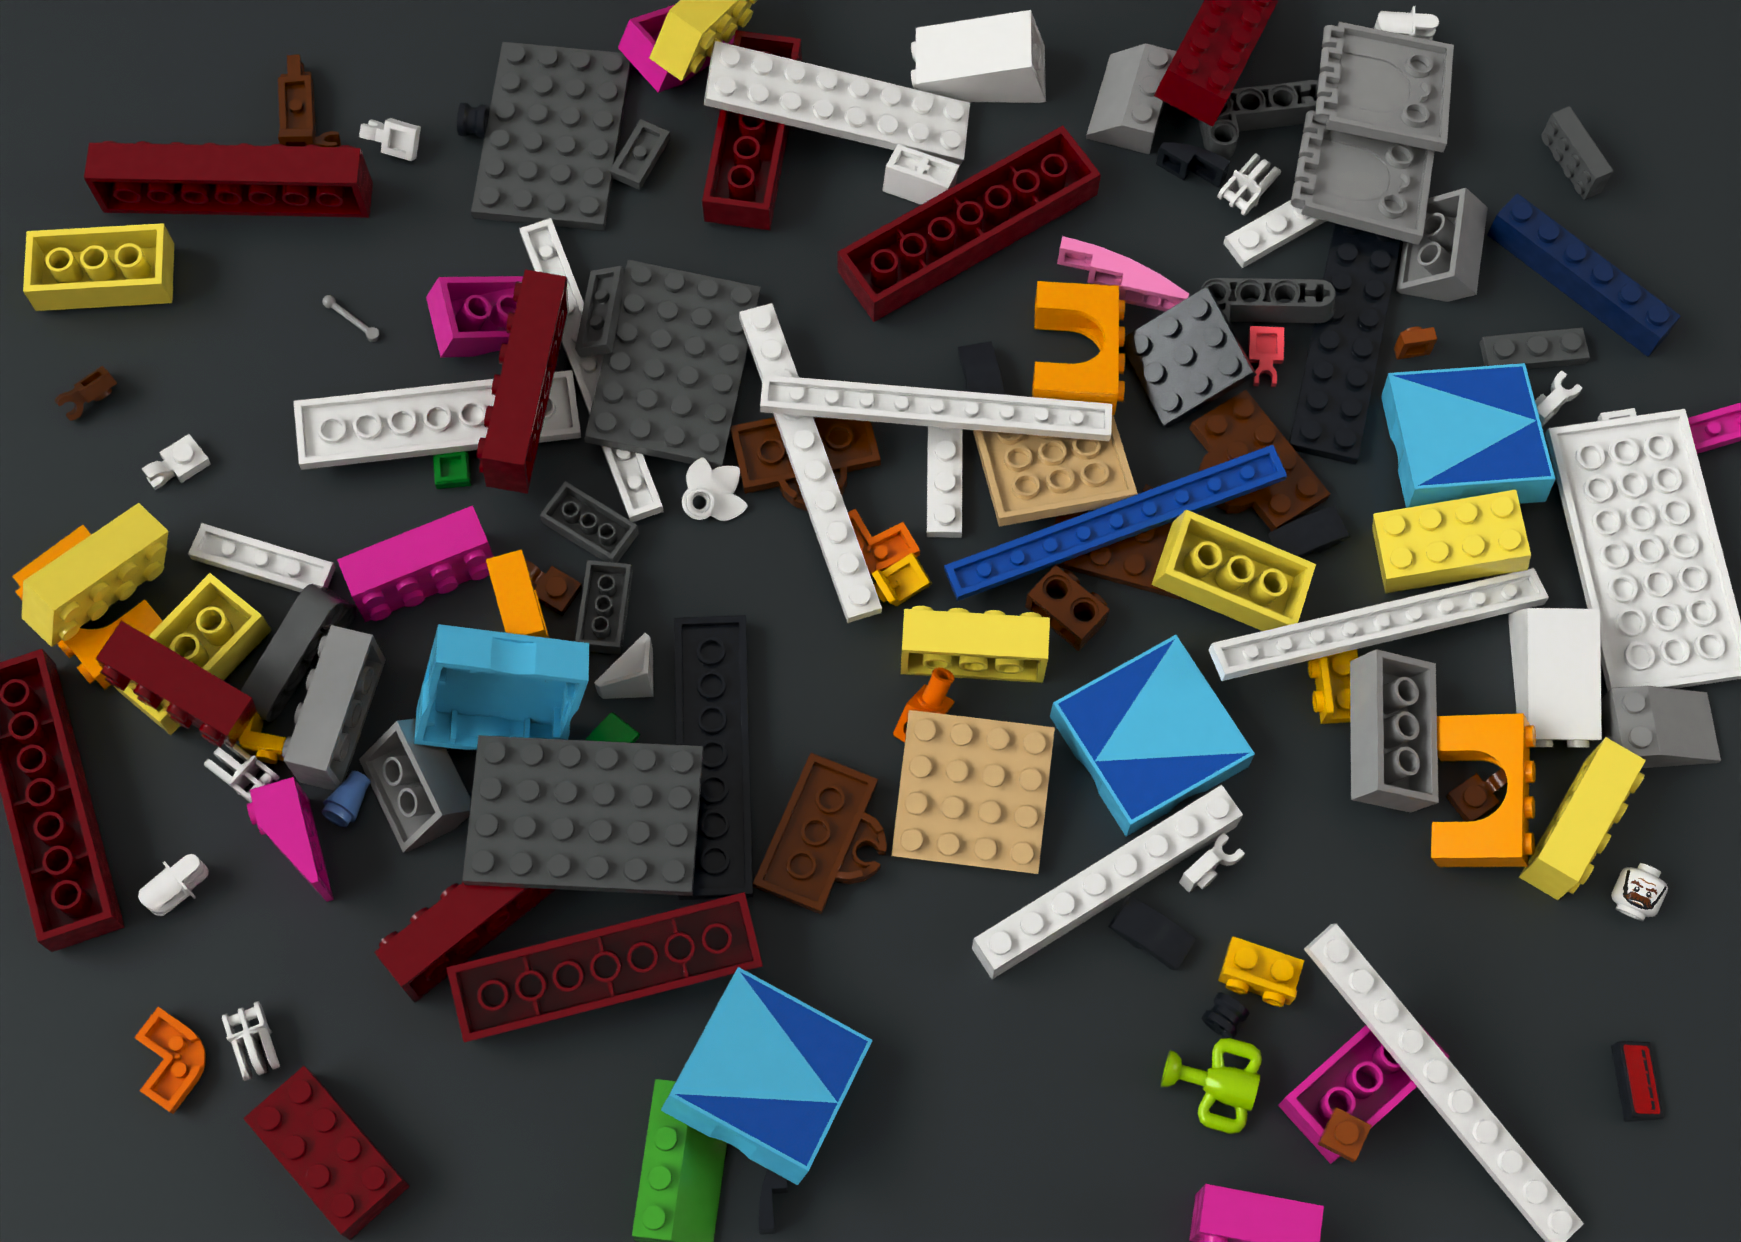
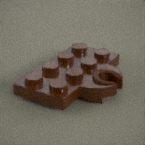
(1242, 428)
(766, 464)
(1124, 562)
(822, 835)

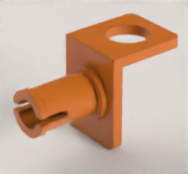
(928, 699)

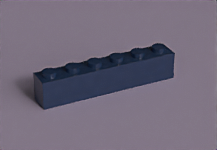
(1583, 275)

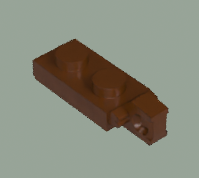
(296, 96)

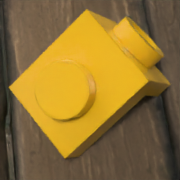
(901, 580)
(264, 746)

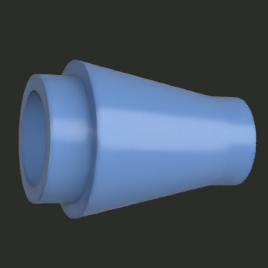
(346, 800)

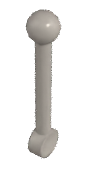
(371, 333)

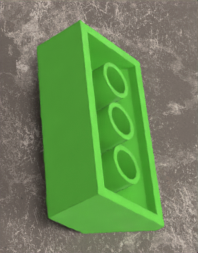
(677, 1179)

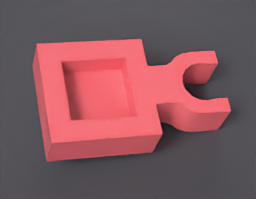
(1266, 349)

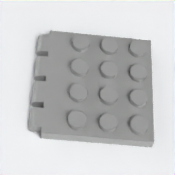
(1385, 86)
(1362, 182)

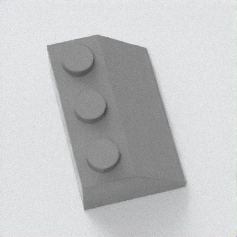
(1126, 103)
(1450, 252)
(415, 786)

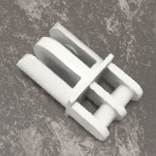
(1408, 24)
(1249, 184)
(243, 773)
(173, 885)
(250, 1037)

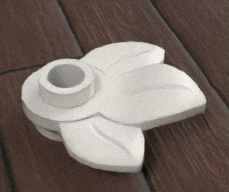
(716, 488)

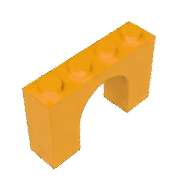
(1095, 314)
(516, 595)
(89, 642)
(1504, 835)

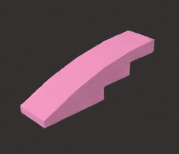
(1136, 282)

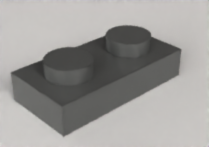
(640, 154)

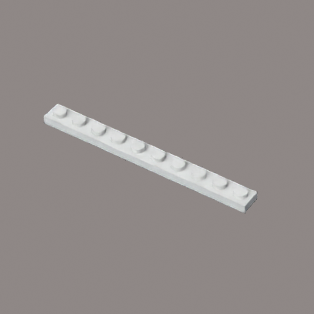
(936, 407)
(627, 467)
(813, 473)
(1377, 624)
(1443, 1085)

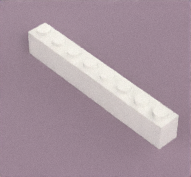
(1106, 882)

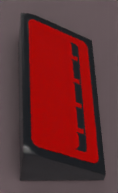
(1637, 1081)

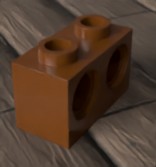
(1062, 610)

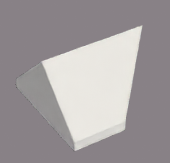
(630, 674)

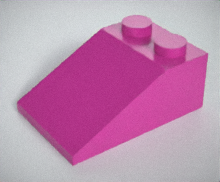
(638, 44)
(471, 313)
(288, 821)

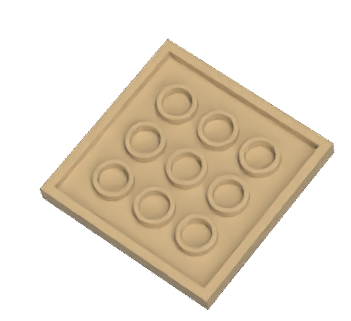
(1052, 475)
(973, 791)

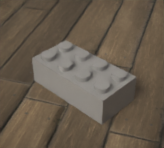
(334, 708)
(1393, 731)

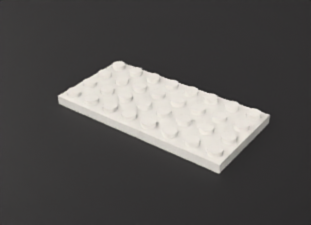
(1648, 550)

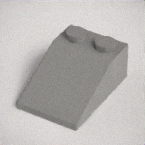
(1661, 725)

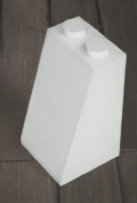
(982, 59)
(1558, 673)

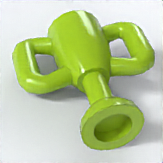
(1221, 1083)

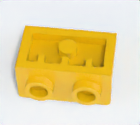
(1332, 686)
(1261, 972)

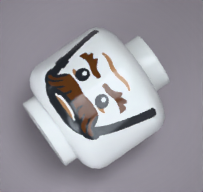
(1639, 892)

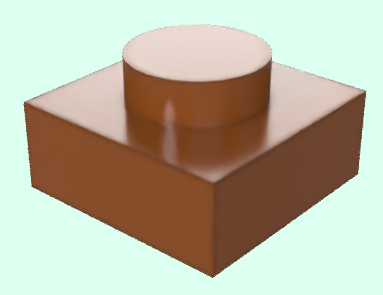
(1415, 342)
(1344, 1134)

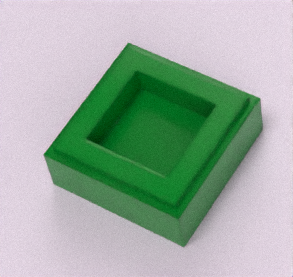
(452, 470)

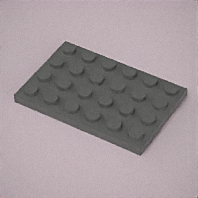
(552, 136)
(672, 365)
(584, 815)

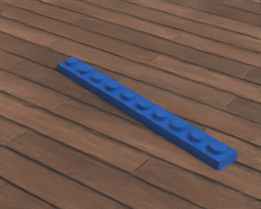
(1114, 522)

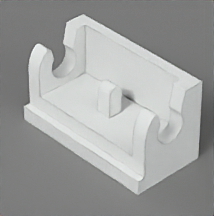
(918, 175)

